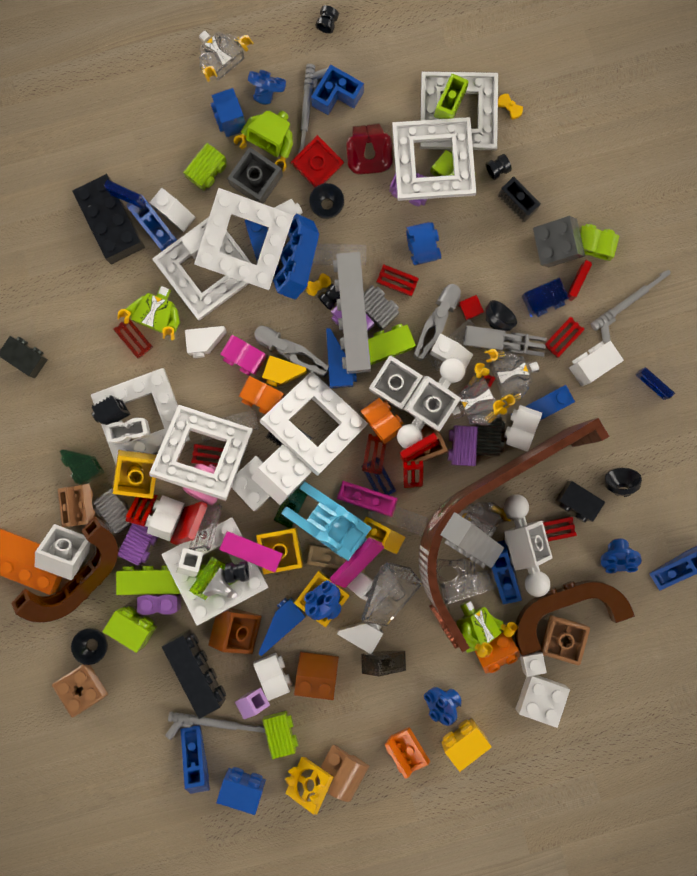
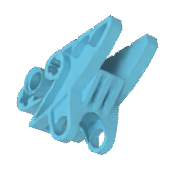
(331, 524)

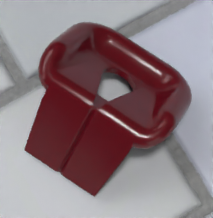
(356, 148)

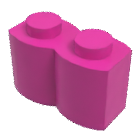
(243, 355)

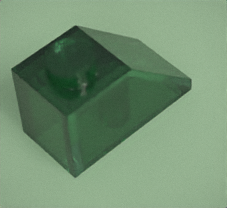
(295, 503)

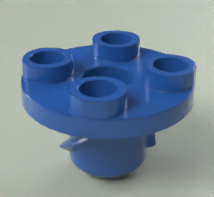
(265, 86)
(620, 557)
(323, 601)
(443, 705)

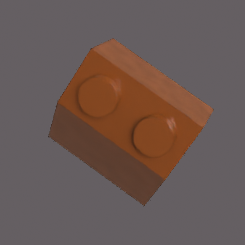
(235, 631)
(316, 675)

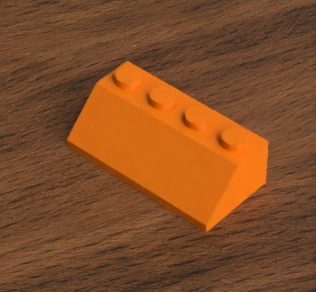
(18, 564)

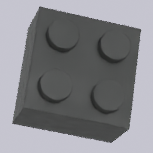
(255, 176)
(559, 241)

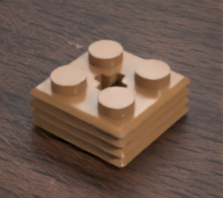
(573, 649)
(67, 689)

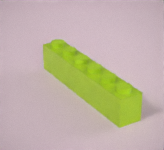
(147, 580)

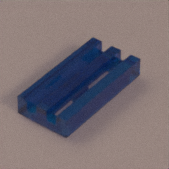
(125, 194)
(655, 383)
(379, 479)

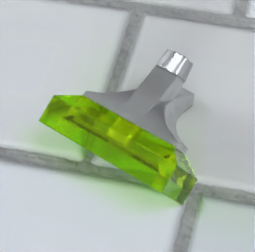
(212, 581)

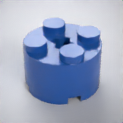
(422, 243)

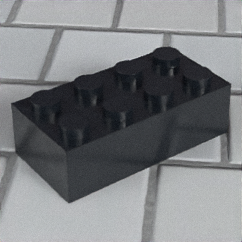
(108, 220)
(194, 673)

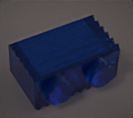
(545, 297)

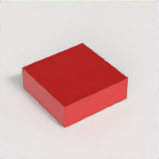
(471, 307)

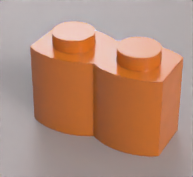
(260, 394)
(382, 420)

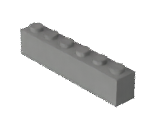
(353, 313)
(471, 541)

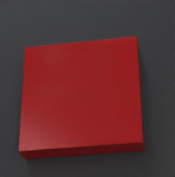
(317, 162)
(189, 523)

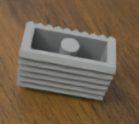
(379, 308)
(113, 510)

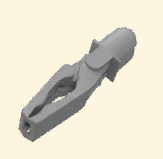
(447, 301)
(271, 339)
(494, 339)

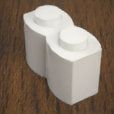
(523, 427)
(123, 432)
(165, 517)
(272, 676)

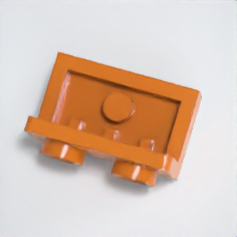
(503, 653)
(406, 752)

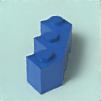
(297, 257)

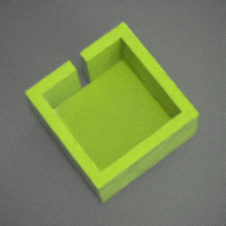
(130, 628)

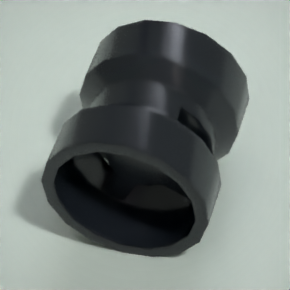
(327, 19)
(499, 166)
(329, 297)
(236, 572)

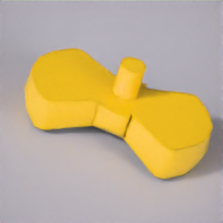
(515, 110)
(322, 282)

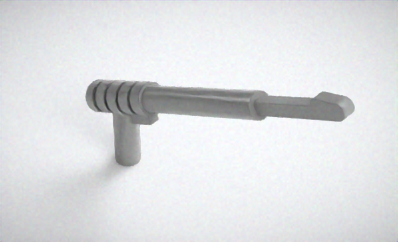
(309, 84)
(609, 317)
(187, 720)

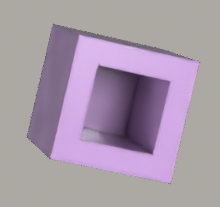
(252, 703)

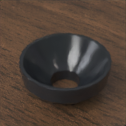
(323, 192)
(500, 316)
(623, 478)
(82, 652)

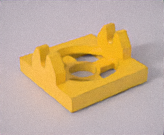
(320, 790)

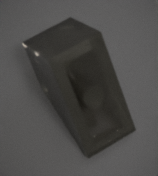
(383, 662)

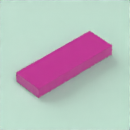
(367, 498)
(251, 551)
(357, 562)

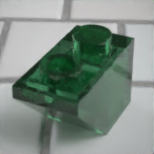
(83, 466)

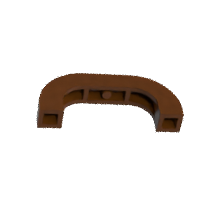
(91, 575)
(571, 593)

